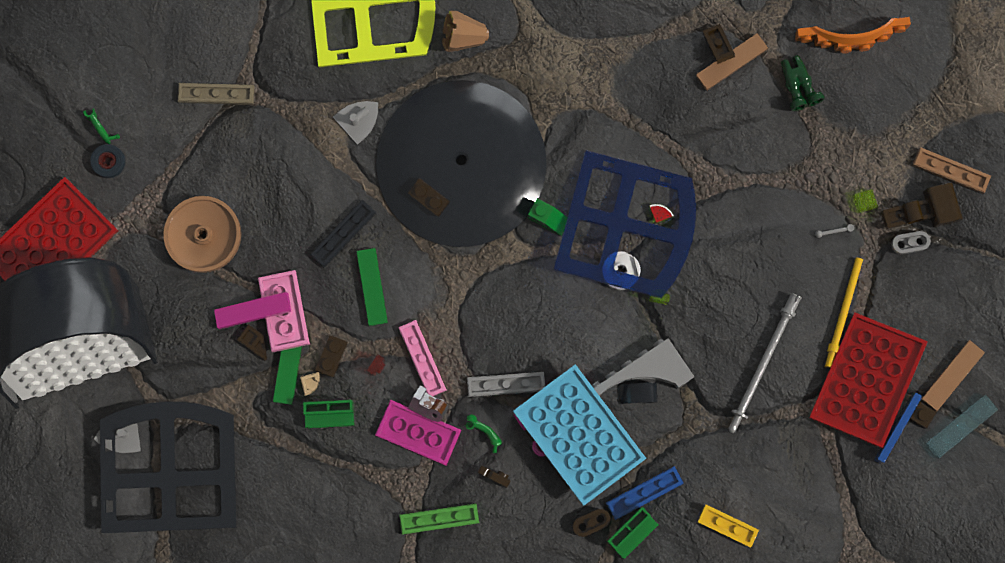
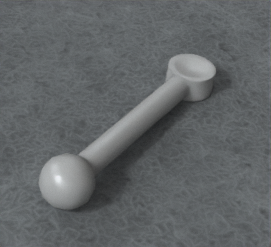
(849, 228)

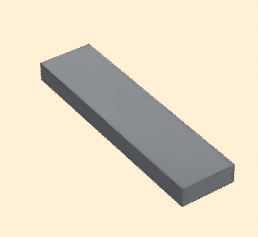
(505, 384)

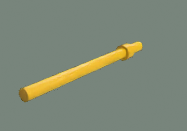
(834, 345)

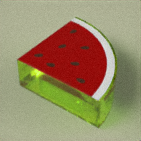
(660, 212)

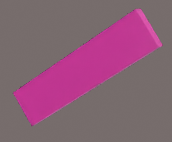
(252, 310)

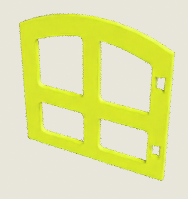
(366, 50)

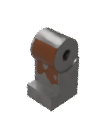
(428, 405)

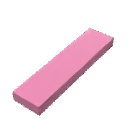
(422, 358)

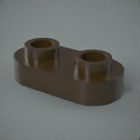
(591, 522)

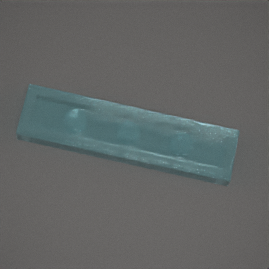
(961, 426)

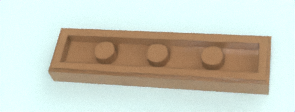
(743, 54)
(951, 170)
(952, 375)

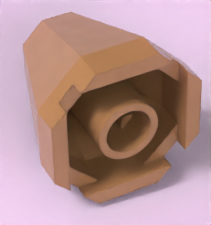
(462, 32)

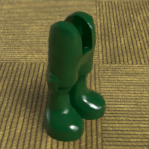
(800, 77)

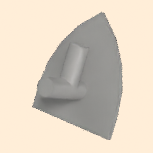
(358, 119)
(125, 440)

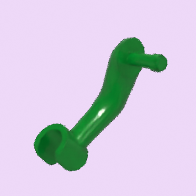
(99, 128)
(494, 439)

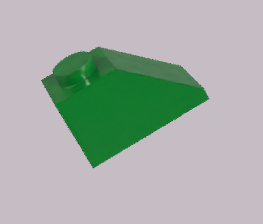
(548, 217)

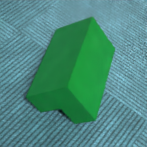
(329, 414)
(632, 533)

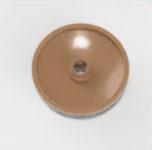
(195, 218)

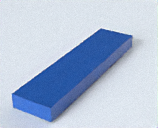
(898, 427)
(644, 493)

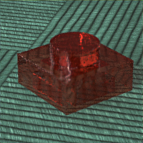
(377, 365)

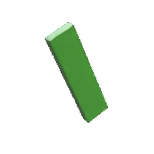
(439, 519)

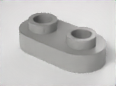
(910, 243)

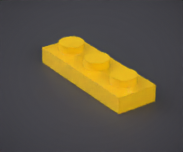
(728, 526)

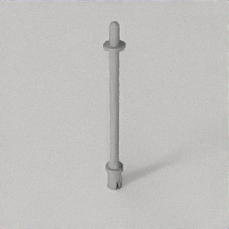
(787, 313)

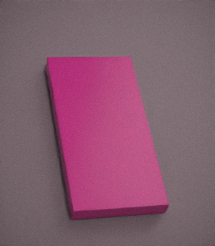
(418, 433)

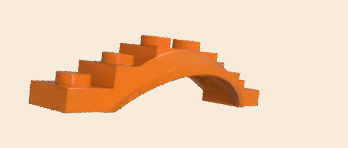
(847, 42)

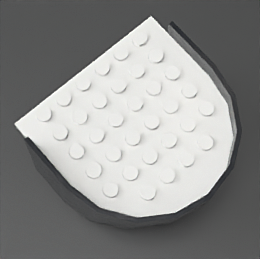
(69, 326)

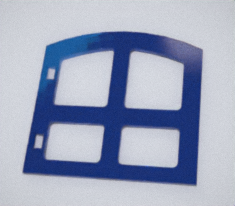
(619, 222)

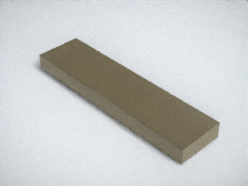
(216, 93)

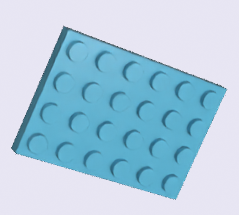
(579, 435)

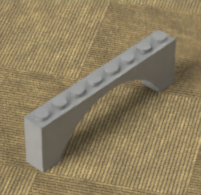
(659, 364)

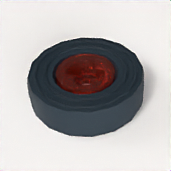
(116, 165)

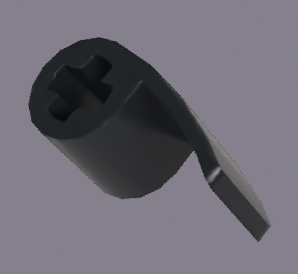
(638, 393)

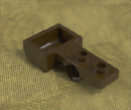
(939, 206)

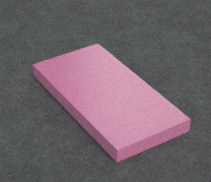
(290, 328)

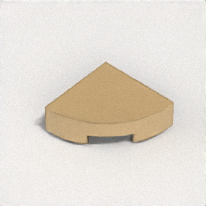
(310, 383)

